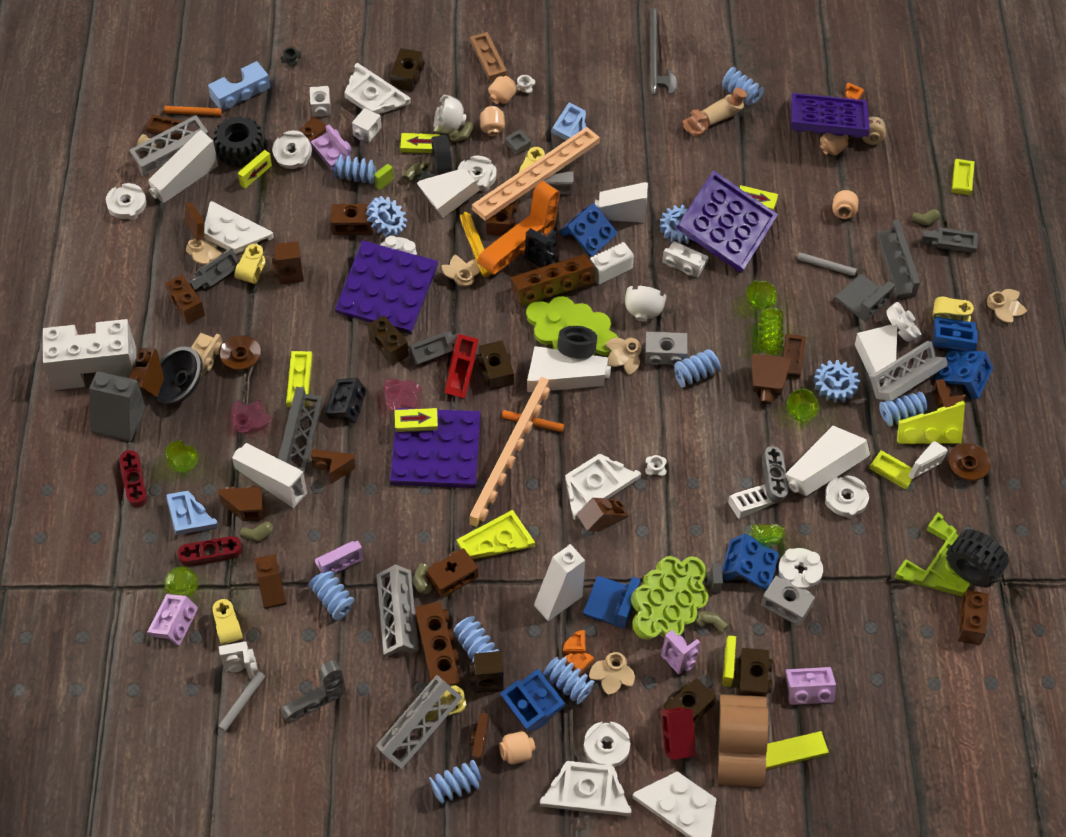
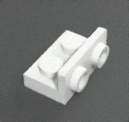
(685, 259)
(237, 657)

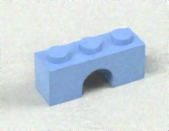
(229, 94)

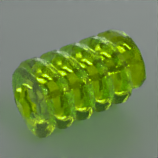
(770, 331)

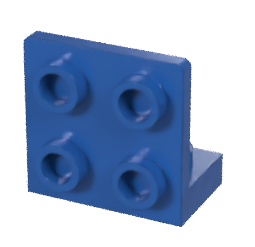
(589, 229)
(967, 368)
(750, 560)
(611, 601)

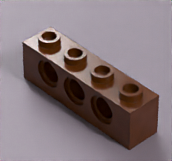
(553, 279)
(430, 616)

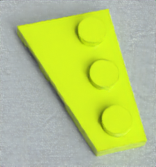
(938, 426)
(497, 537)

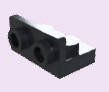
(540, 248)
(346, 399)

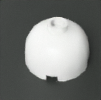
(449, 115)
(644, 302)

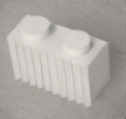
(612, 262)

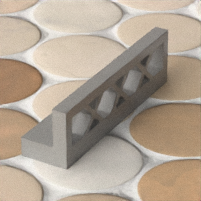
(161, 156)
(907, 377)
(401, 607)
(413, 715)

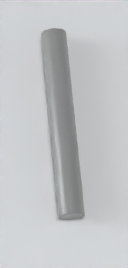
(826, 264)
(242, 700)

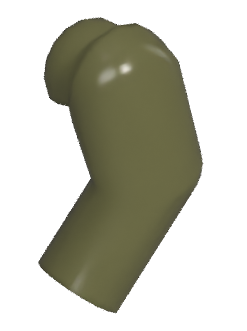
(463, 134)
(415, 170)
(926, 219)
(258, 533)
(419, 580)
(712, 618)

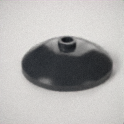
(181, 373)

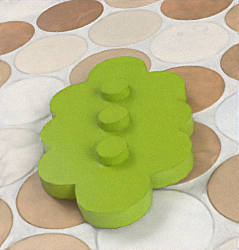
(562, 313)
(669, 597)

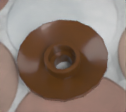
(239, 346)
(972, 455)

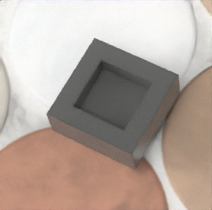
(518, 142)
(714, 578)

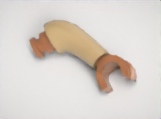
(719, 111)

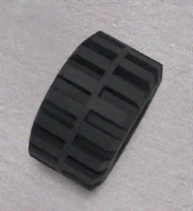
(238, 130)
(977, 558)

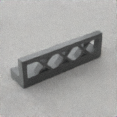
(898, 261)
(293, 426)

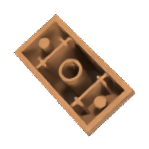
(742, 740)

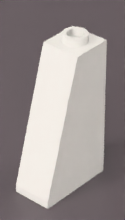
(184, 168)
(566, 371)
(826, 460)
(271, 474)
(561, 583)

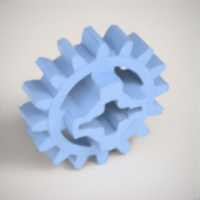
(386, 215)
(669, 223)
(836, 381)

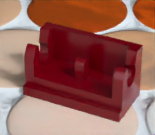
(678, 733)

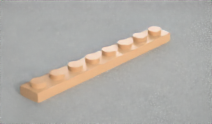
(535, 173)
(507, 457)

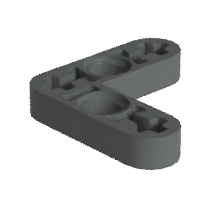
(331, 689)

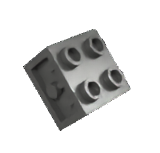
(865, 297)

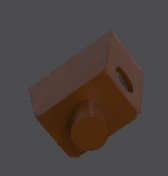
(769, 375)

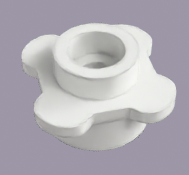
(525, 84)
(656, 460)

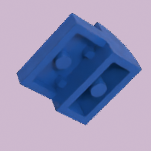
(954, 334)
(533, 700)

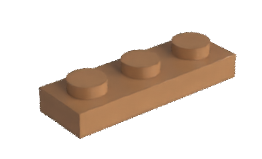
(488, 56)

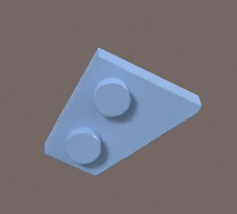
(570, 122)
(188, 514)

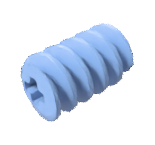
(734, 80)
(354, 170)
(696, 365)
(903, 407)
(332, 594)
(472, 638)
(568, 679)
(456, 782)

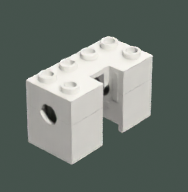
(71, 355)

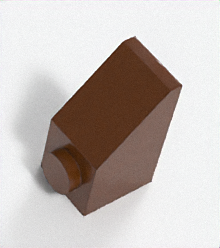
(269, 581)

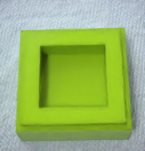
(383, 176)

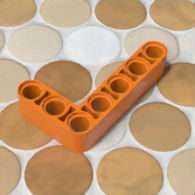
(512, 243)

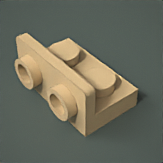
(208, 349)

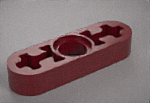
(127, 472)
(202, 545)

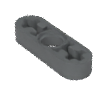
(770, 481)

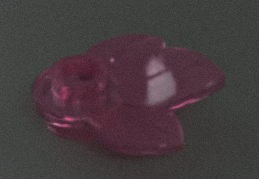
(403, 395)
(250, 414)

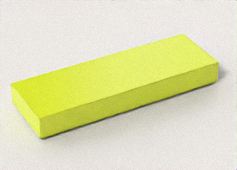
(299, 374)
(795, 750)

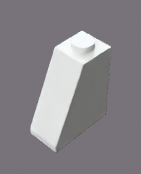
(449, 189)
(624, 203)
(877, 348)

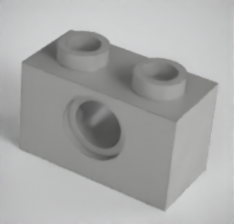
(658, 342)
(792, 611)

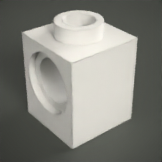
(320, 101)
(366, 125)

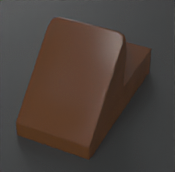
(943, 395)
(337, 462)

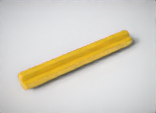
(473, 238)

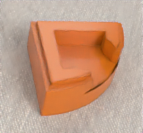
(853, 91)
(575, 643)
(579, 660)

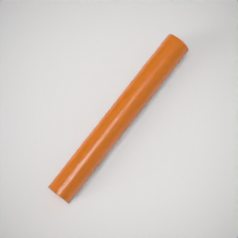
(193, 110)
(536, 421)

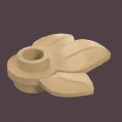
(202, 251)
(461, 272)
(1007, 305)
(622, 355)
(611, 676)

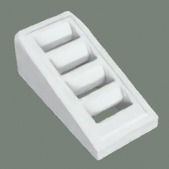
(928, 460)
(736, 499)

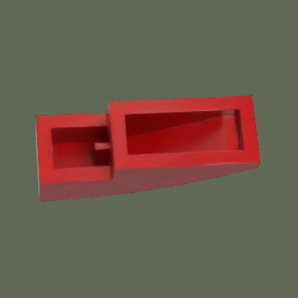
(461, 365)

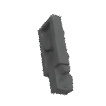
(951, 239)
(215, 270)
(433, 347)

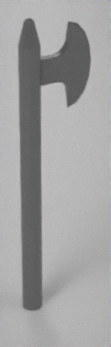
(670, 80)

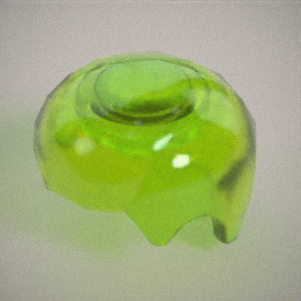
(761, 295)
(802, 405)
(181, 457)
(768, 533)
(181, 581)

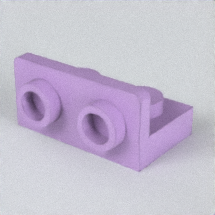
(331, 146)
(340, 558)
(173, 618)
(677, 652)
(810, 685)

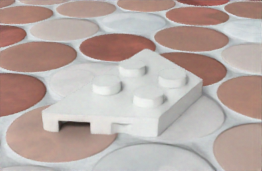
(373, 93)
(232, 230)
(597, 479)
(587, 789)
(680, 804)

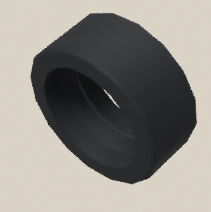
(441, 153)
(577, 342)

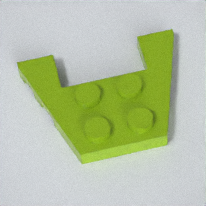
(939, 573)

